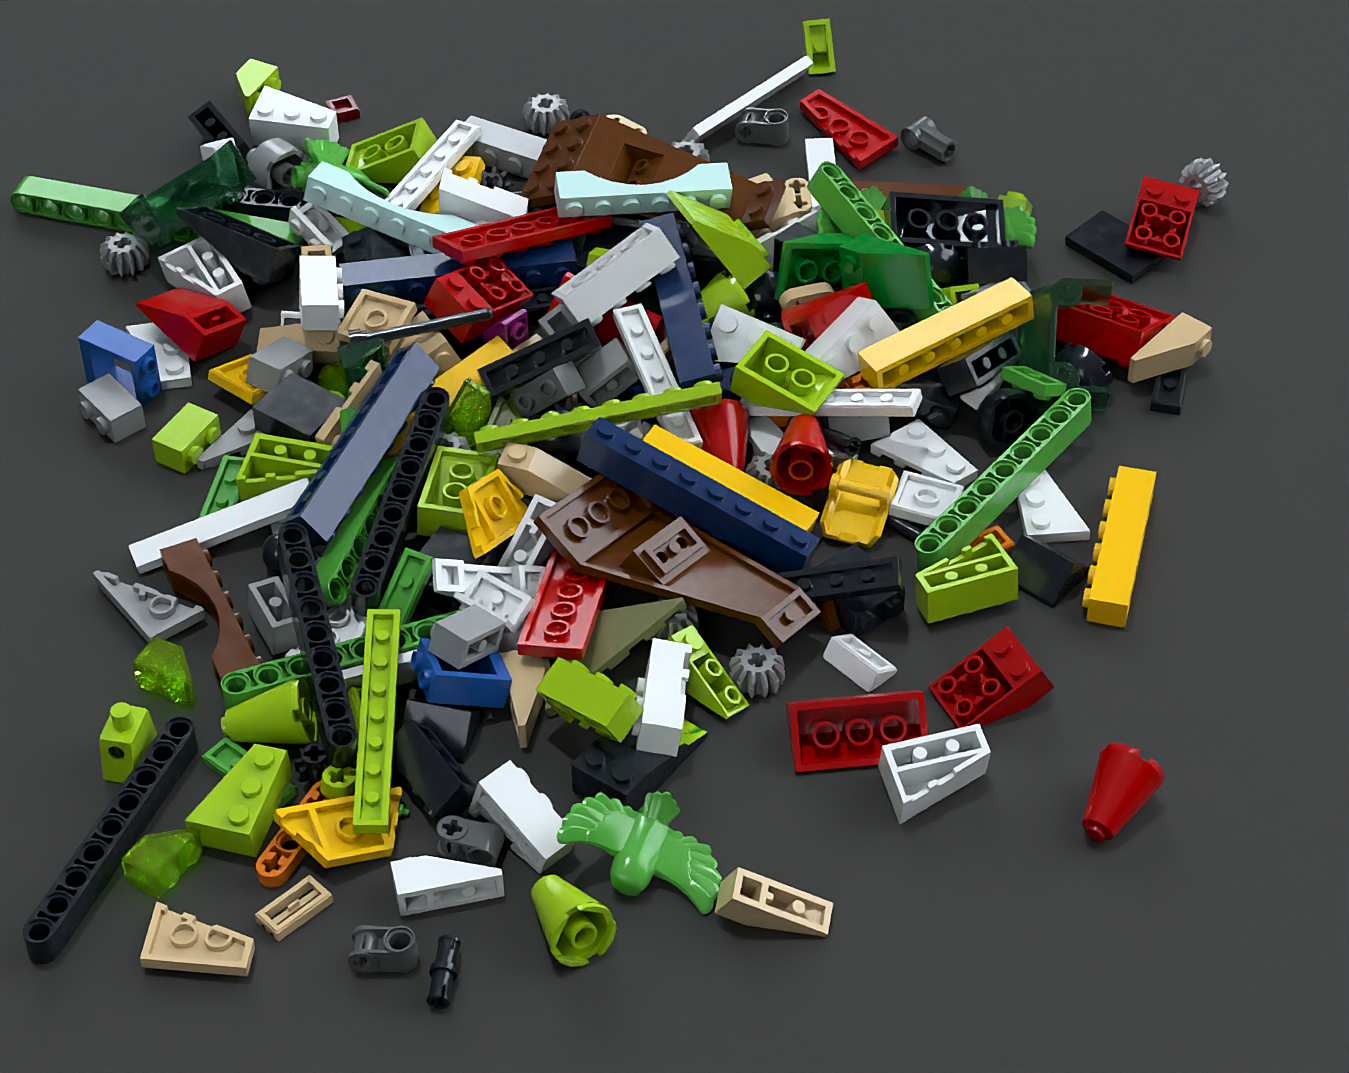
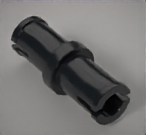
(443, 971)

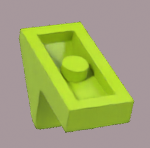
(819, 46)

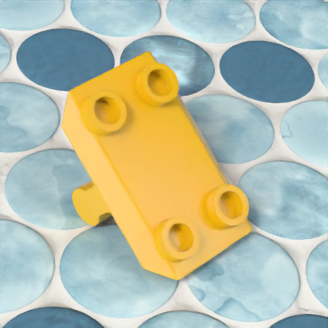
(858, 502)

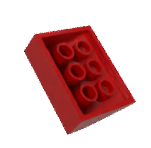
(1111, 329)

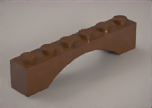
(191, 576)

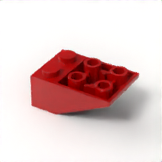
(1161, 218)
(474, 288)
(814, 317)
(195, 321)
(991, 682)

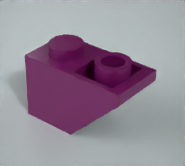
(511, 329)

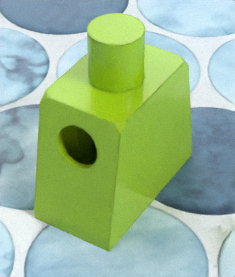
(127, 732)

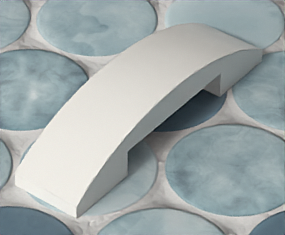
(456, 576)

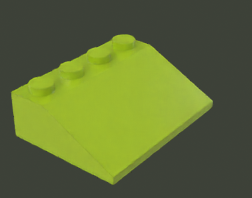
(726, 238)

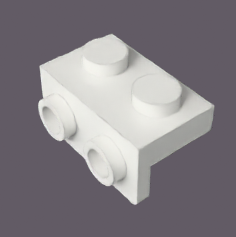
(317, 227)
(498, 599)

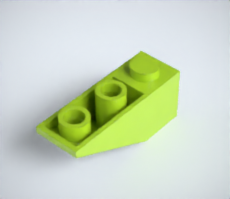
(707, 677)

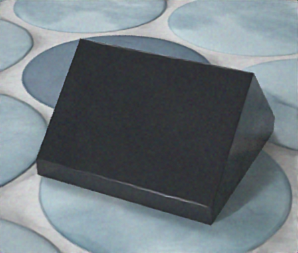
(1045, 570)
(451, 723)

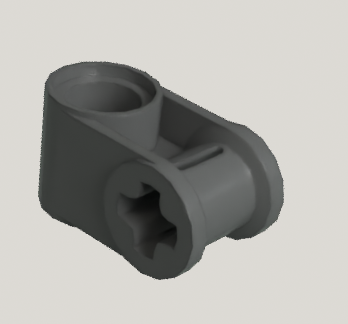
(766, 126)
(472, 843)
(384, 949)

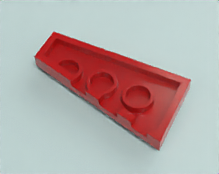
(851, 131)

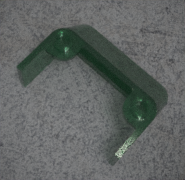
(208, 183)
(1038, 335)

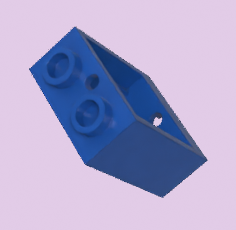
(103, 343)
(477, 684)

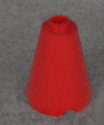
(724, 431)
(802, 458)
(1119, 790)

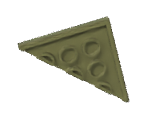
(622, 629)

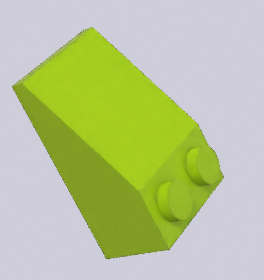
(392, 153)
(783, 377)
(448, 475)

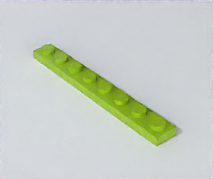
(583, 417)
(377, 722)

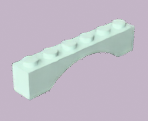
(342, 194)
(588, 195)

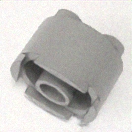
(273, 164)

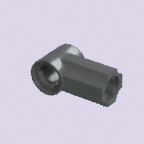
(924, 135)

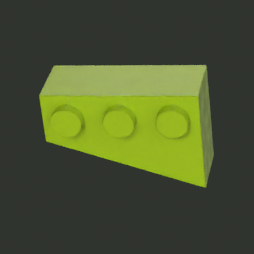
(277, 462)
(967, 583)
(590, 699)
(244, 802)

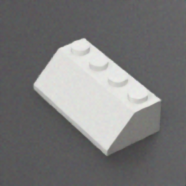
(617, 274)

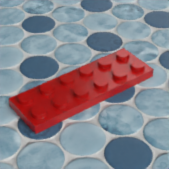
(516, 234)
(563, 612)

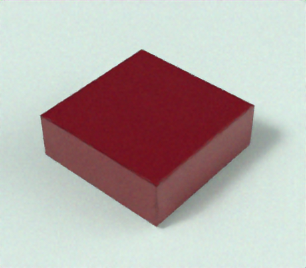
(345, 108)

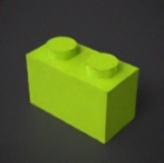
(186, 437)

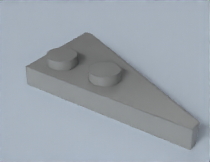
(235, 439)
(147, 608)

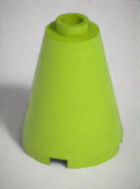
(726, 292)
(274, 717)
(572, 921)

